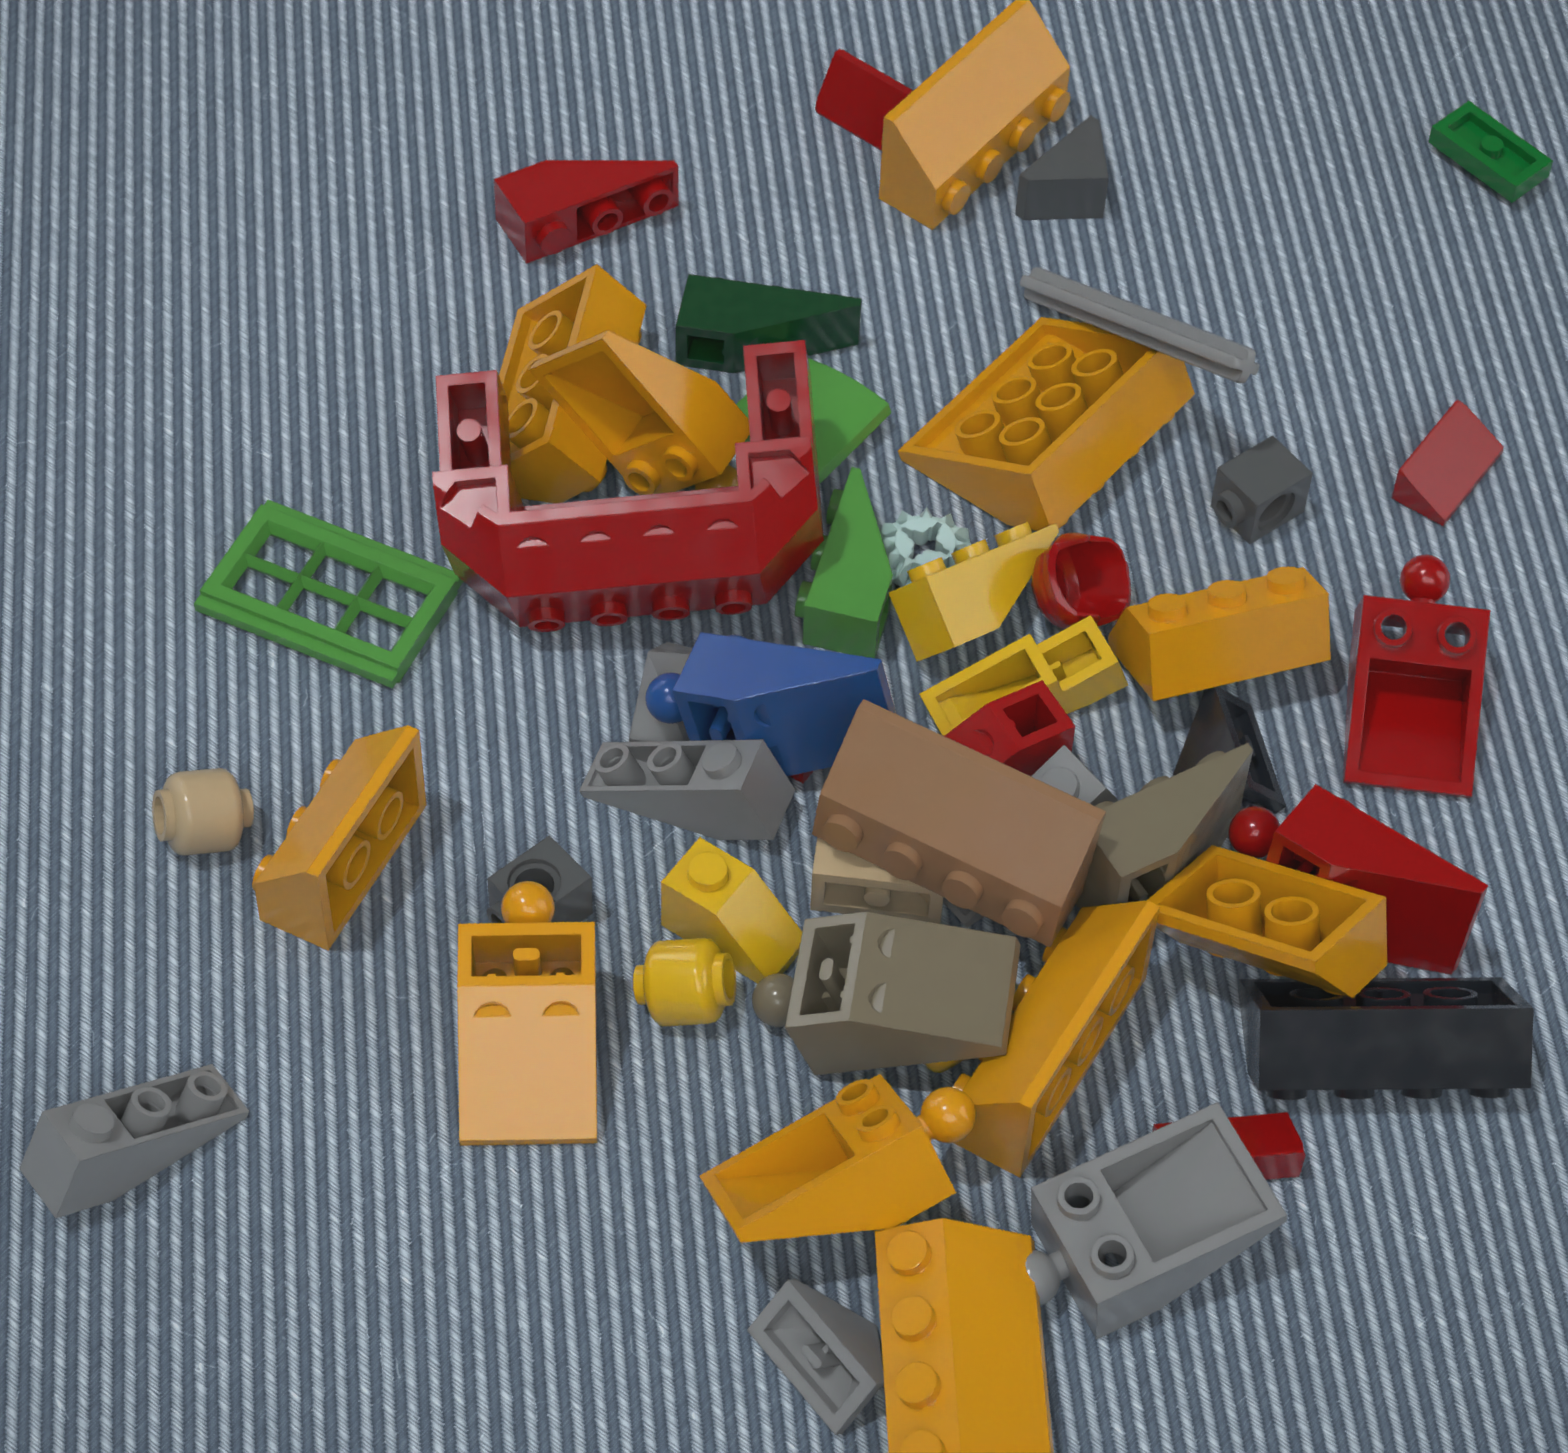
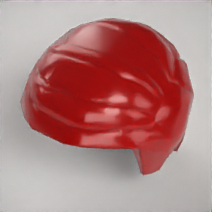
(1081, 579)

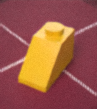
(730, 903)

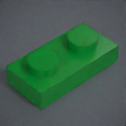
(1490, 151)

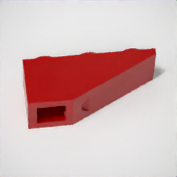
(578, 200)
(1018, 729)

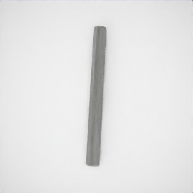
(1141, 325)

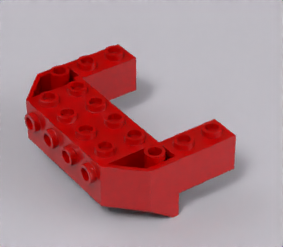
(631, 551)

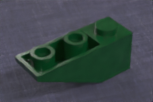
(726, 314)

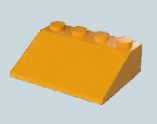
(1049, 422)

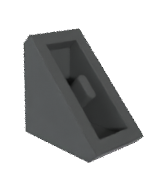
(1067, 179)

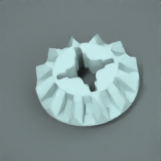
(911, 530)

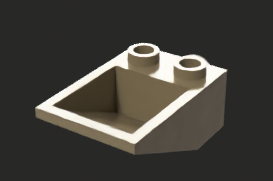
(892, 993)

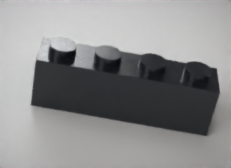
(1387, 1037)

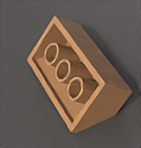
(958, 823)

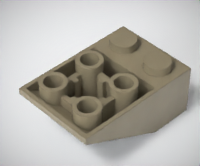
(1164, 828)

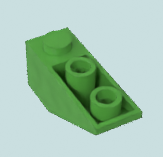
(849, 595)

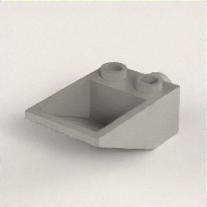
(1164, 1208)

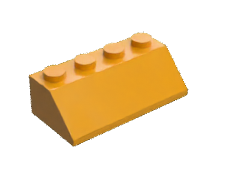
(972, 116)
(547, 448)
(1058, 1030)
(961, 1340)

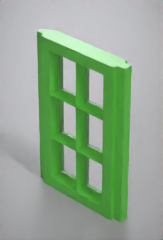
(312, 638)

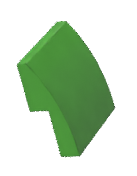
(842, 415)

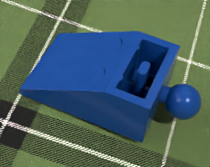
(770, 692)

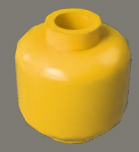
(685, 982)

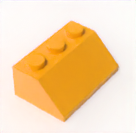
(1224, 633)
(343, 837)
(1276, 920)

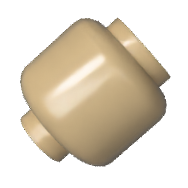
(201, 811)

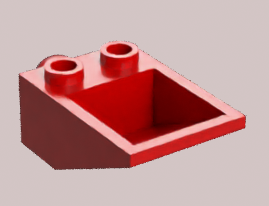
(1415, 696)
(1427, 898)

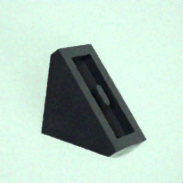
(1223, 725)

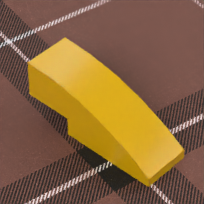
(1072, 664)

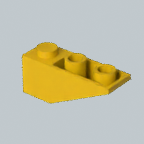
(971, 597)

